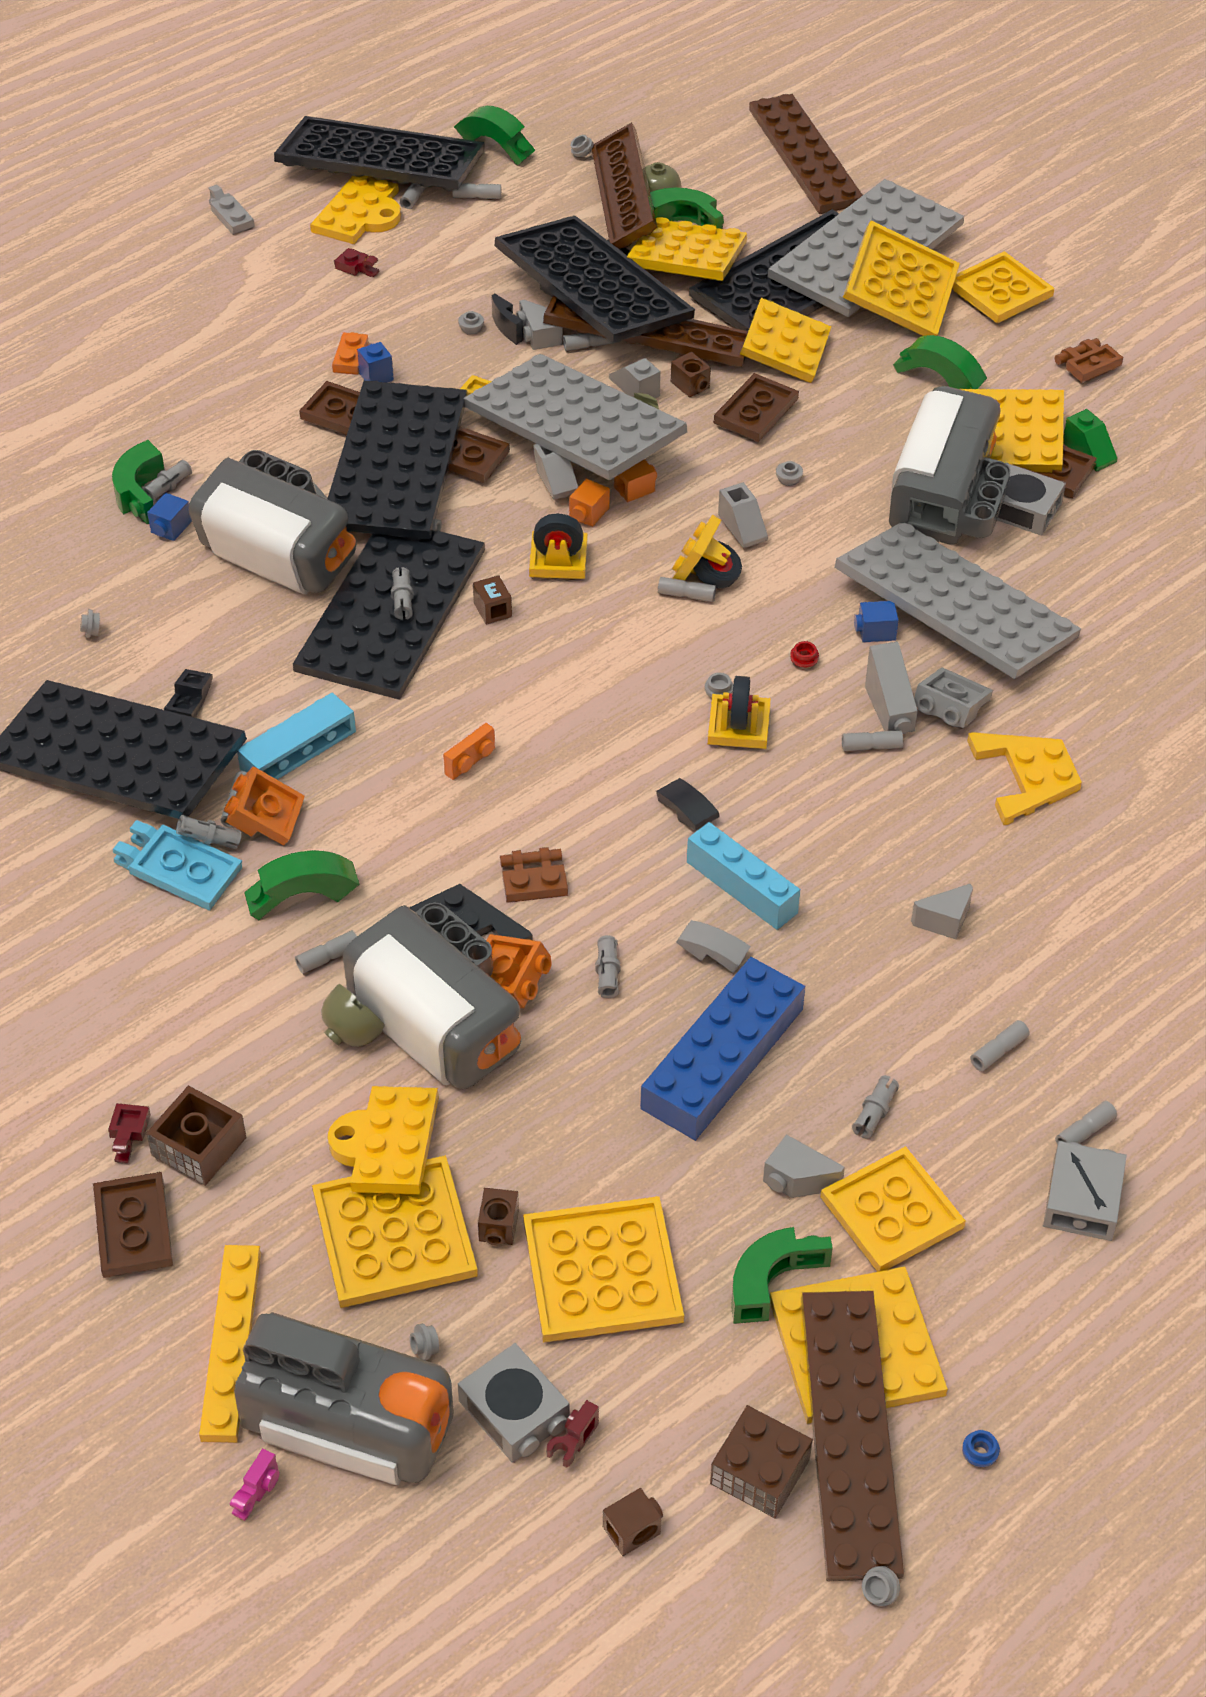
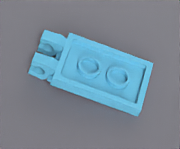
(178, 864)

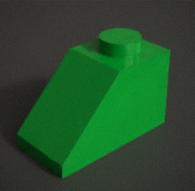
(1089, 435)

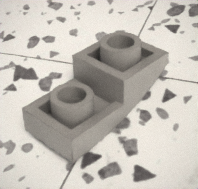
(706, 939)

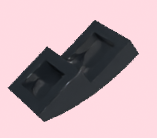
(508, 323)
(190, 693)
(690, 804)

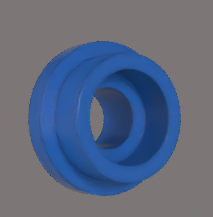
(981, 1439)

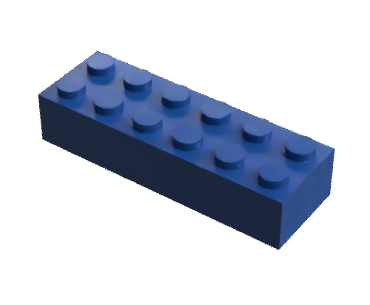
(722, 1048)

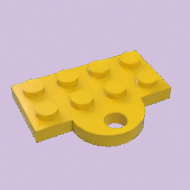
(357, 208)
(387, 1139)

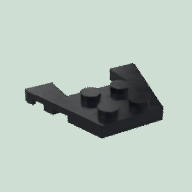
(477, 913)

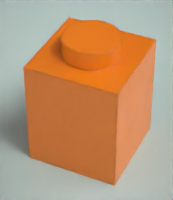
(636, 481)
(589, 502)

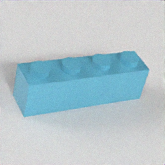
(299, 738)
(743, 875)

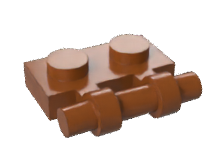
(1089, 359)
(535, 882)

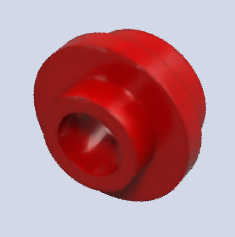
(804, 654)

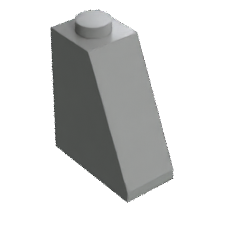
(890, 688)

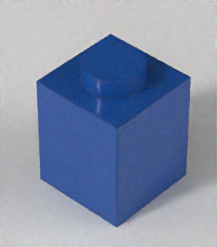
(375, 363)
(169, 516)
(877, 621)

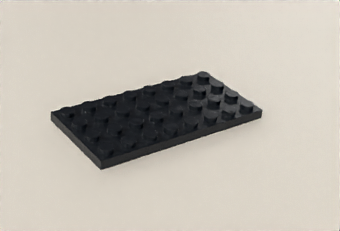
(379, 152)
(594, 278)
(748, 281)
(397, 457)
(358, 634)
(117, 749)

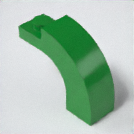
(498, 125)
(686, 205)
(944, 357)
(131, 473)
(301, 873)
(765, 1261)

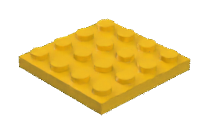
(689, 249)
(901, 280)
(1029, 427)
(394, 1241)
(602, 1269)
(906, 1350)

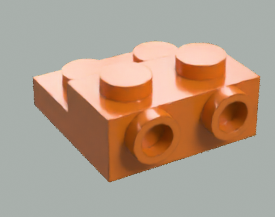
(263, 806)
(519, 965)

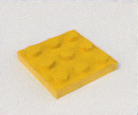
(1001, 287)
(786, 340)
(892, 1209)

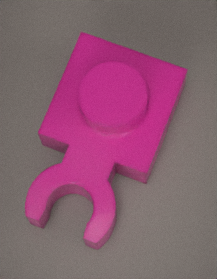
(259, 1478)

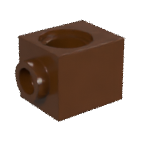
(690, 374)
(498, 1204)
(632, 1521)

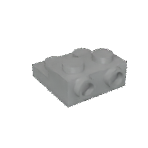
(951, 697)

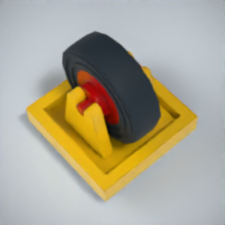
(558, 548)
(708, 558)
(739, 717)

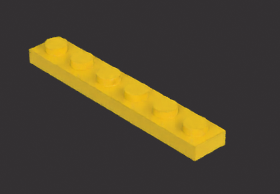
(230, 1332)

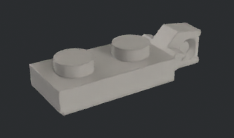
(229, 211)

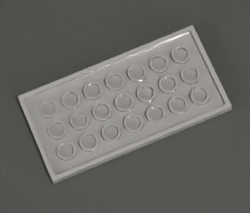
(826, 258)
(575, 416)
(958, 599)

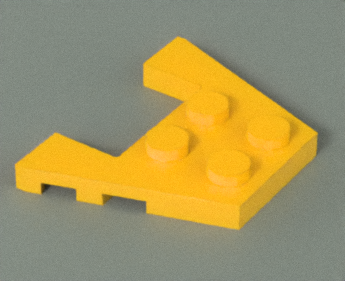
(1039, 766)

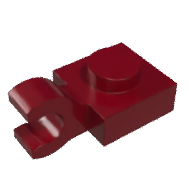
(353, 262)
(126, 1125)
(579, 1428)

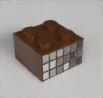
(196, 1135)
(761, 1461)

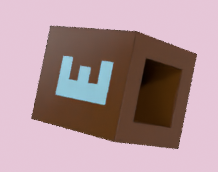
(492, 599)

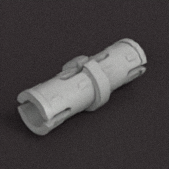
(168, 479)
(402, 593)
(208, 832)
(607, 966)
(875, 1107)

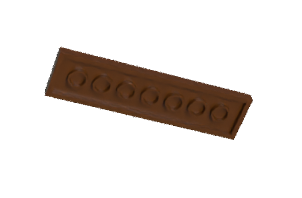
(805, 153)
(623, 187)
(700, 337)
(473, 454)
(850, 1435)

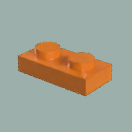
(346, 355)
(469, 751)

